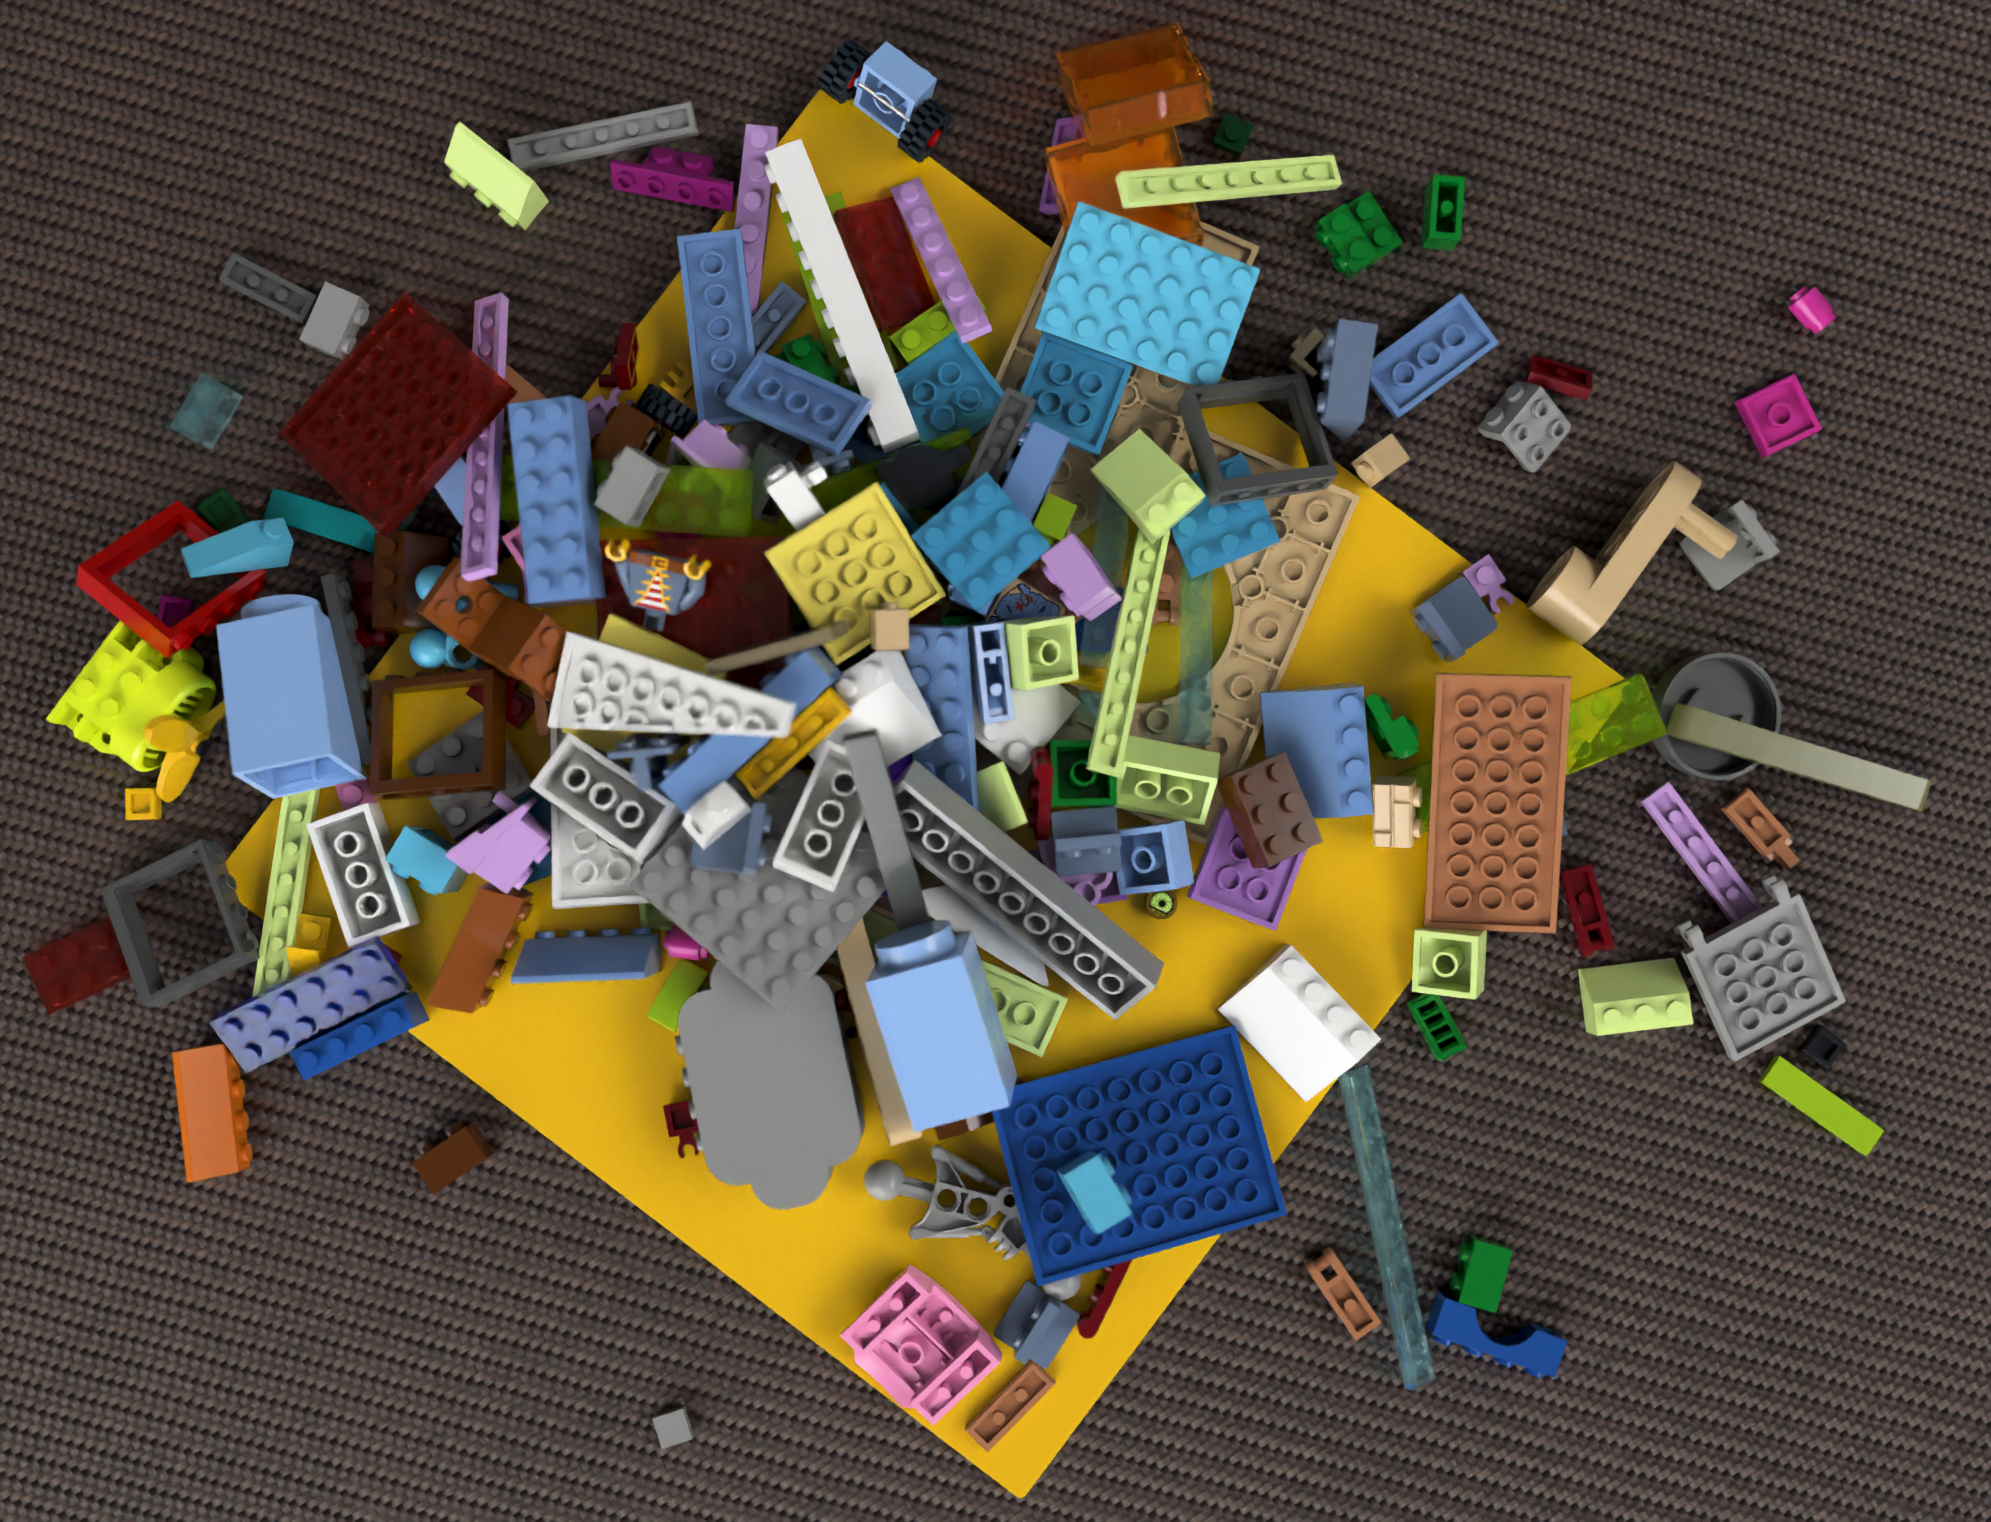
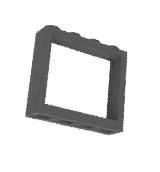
(1267, 485)
(133, 937)

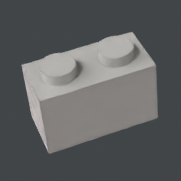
(335, 321)
(631, 486)

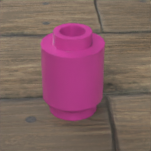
(1811, 309)
(682, 945)

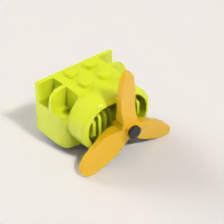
(144, 708)

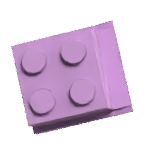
(708, 448)
(506, 848)

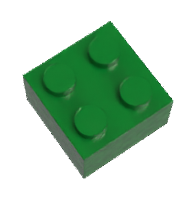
(1074, 784)

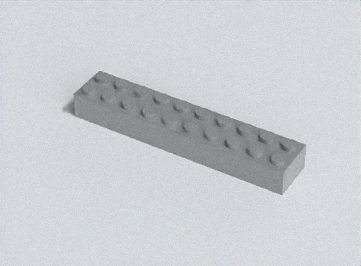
(1023, 895)

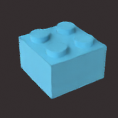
(422, 855)
(1094, 1191)

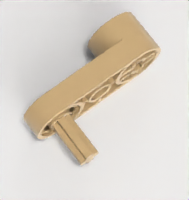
(1584, 591)

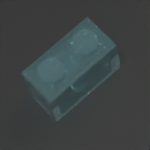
(206, 411)

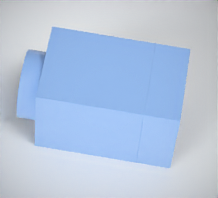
(286, 698)
(940, 1025)

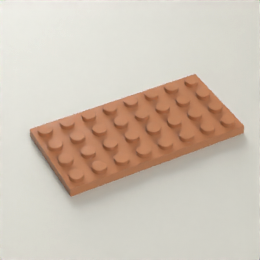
(1496, 801)

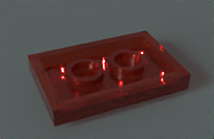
(78, 966)

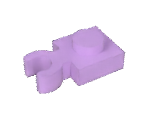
(599, 408)
(1485, 580)

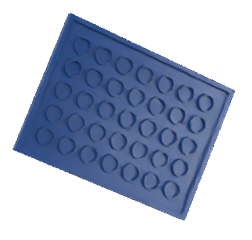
(1177, 1134)

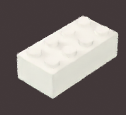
(605, 799)
(823, 822)
(362, 886)

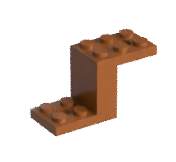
(497, 629)

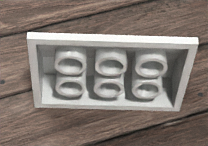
(886, 699)
(1037, 719)
(1298, 1023)

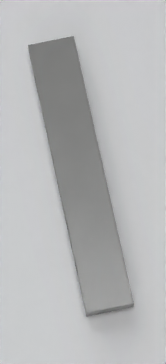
(603, 137)

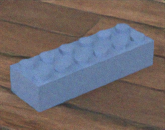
(1026, 484)
(556, 500)
(721, 756)

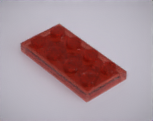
(884, 262)

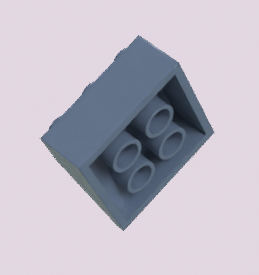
(1345, 375)

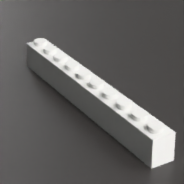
(842, 295)

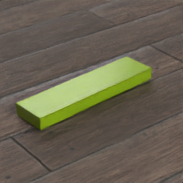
(1821, 1105)

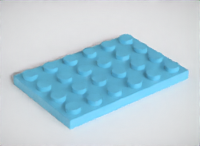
(1146, 297)

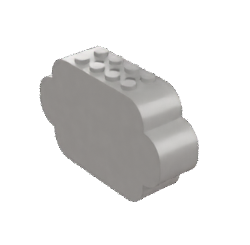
(770, 1087)

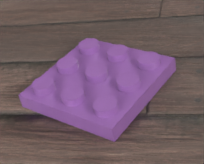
(1232, 885)

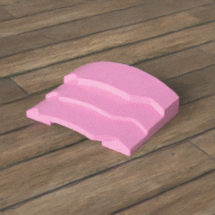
(922, 1345)

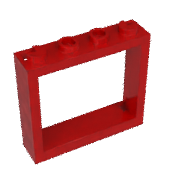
(96, 570)

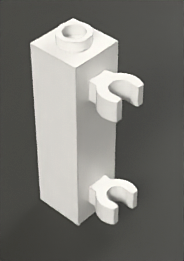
(793, 492)

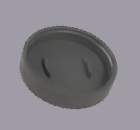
(1720, 685)

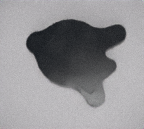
(924, 475)

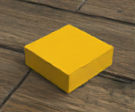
(142, 804)

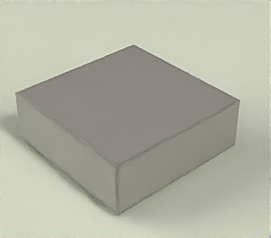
(673, 1427)

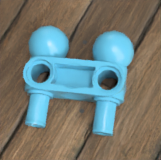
(430, 646)

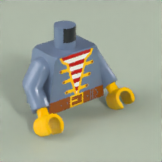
(658, 581)

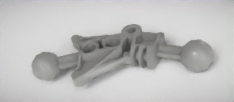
(886, 1181)

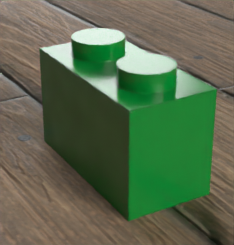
(1443, 212)
(1480, 1272)

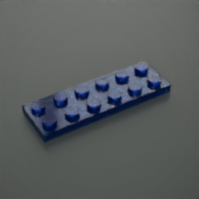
(311, 1004)

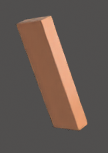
(1010, 1405)

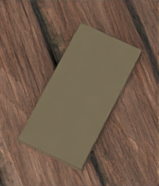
(777, 647)

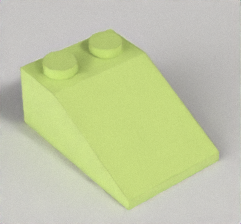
(1148, 485)

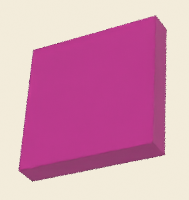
(1778, 415)

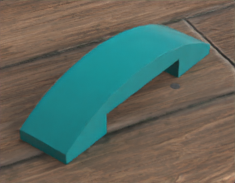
(321, 519)

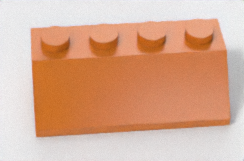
(211, 1111)

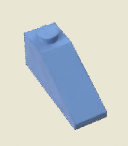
(990, 671)

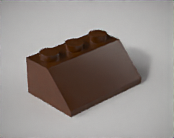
(394, 576)

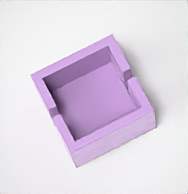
(1080, 577)

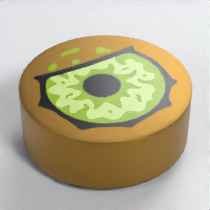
(1161, 904)

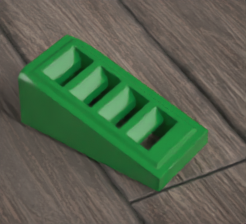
(1438, 1053)

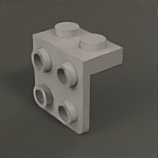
(1526, 424)
(1752, 546)

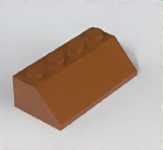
(481, 949)

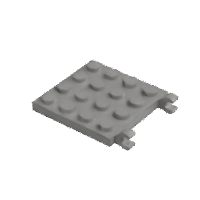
(1762, 972)

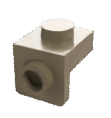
(1303, 348)

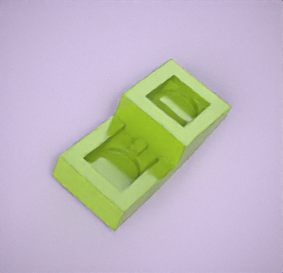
(681, 984)

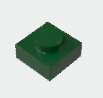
(1232, 135)

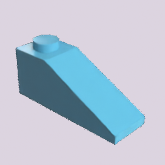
(241, 549)

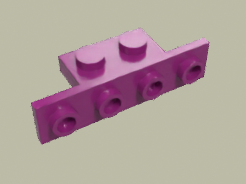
(674, 177)

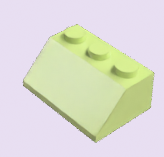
(493, 178)
(1167, 780)
(1634, 997)

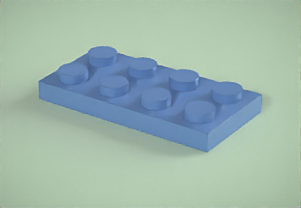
(1430, 356)
(798, 403)

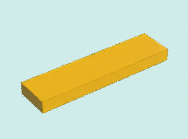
(785, 752)

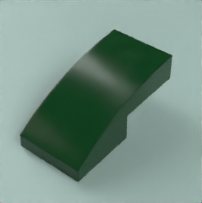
(223, 511)

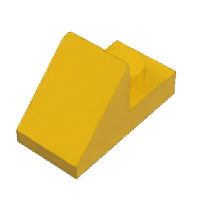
(311, 942)

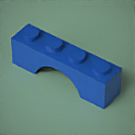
(359, 1035)
(1531, 1347)

